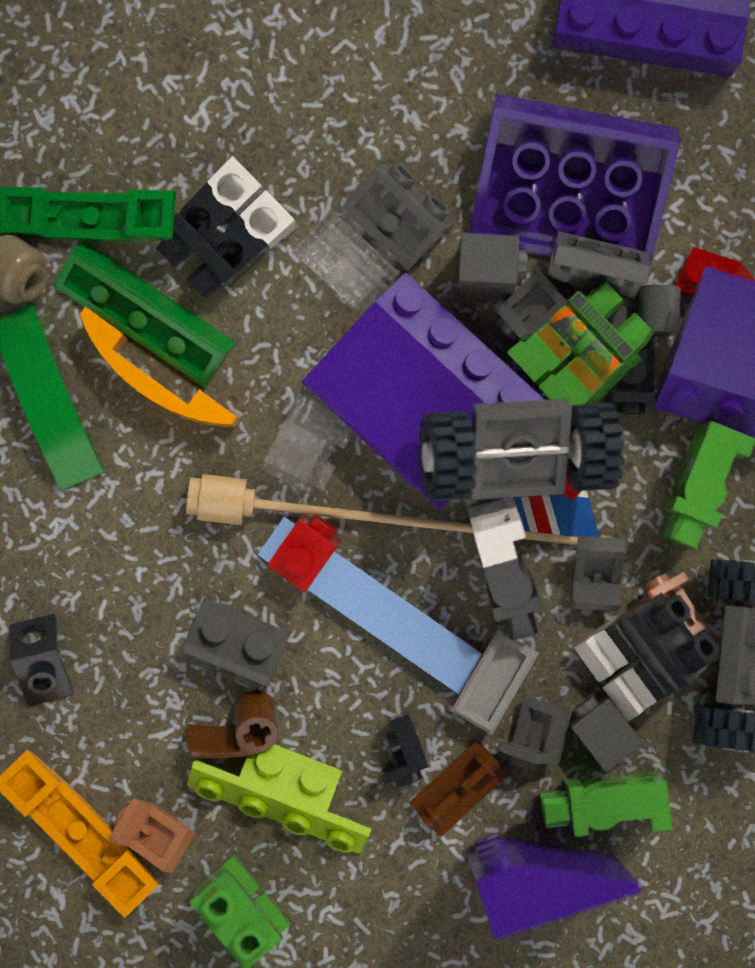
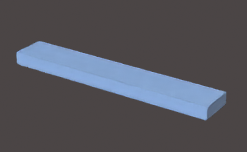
(387, 616)

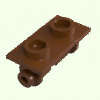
(458, 788)

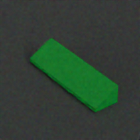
(144, 313)

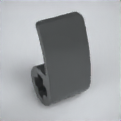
(655, 306)

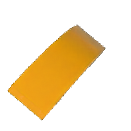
(109, 344)
(78, 830)

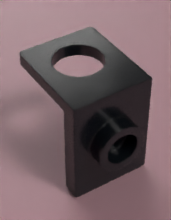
(39, 663)

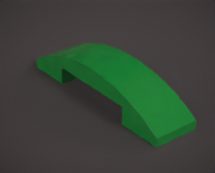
(87, 215)
(46, 398)

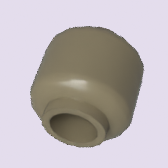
(21, 270)

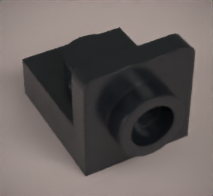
(636, 387)
(404, 741)

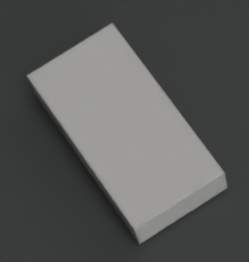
(494, 681)

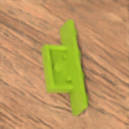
(286, 790)

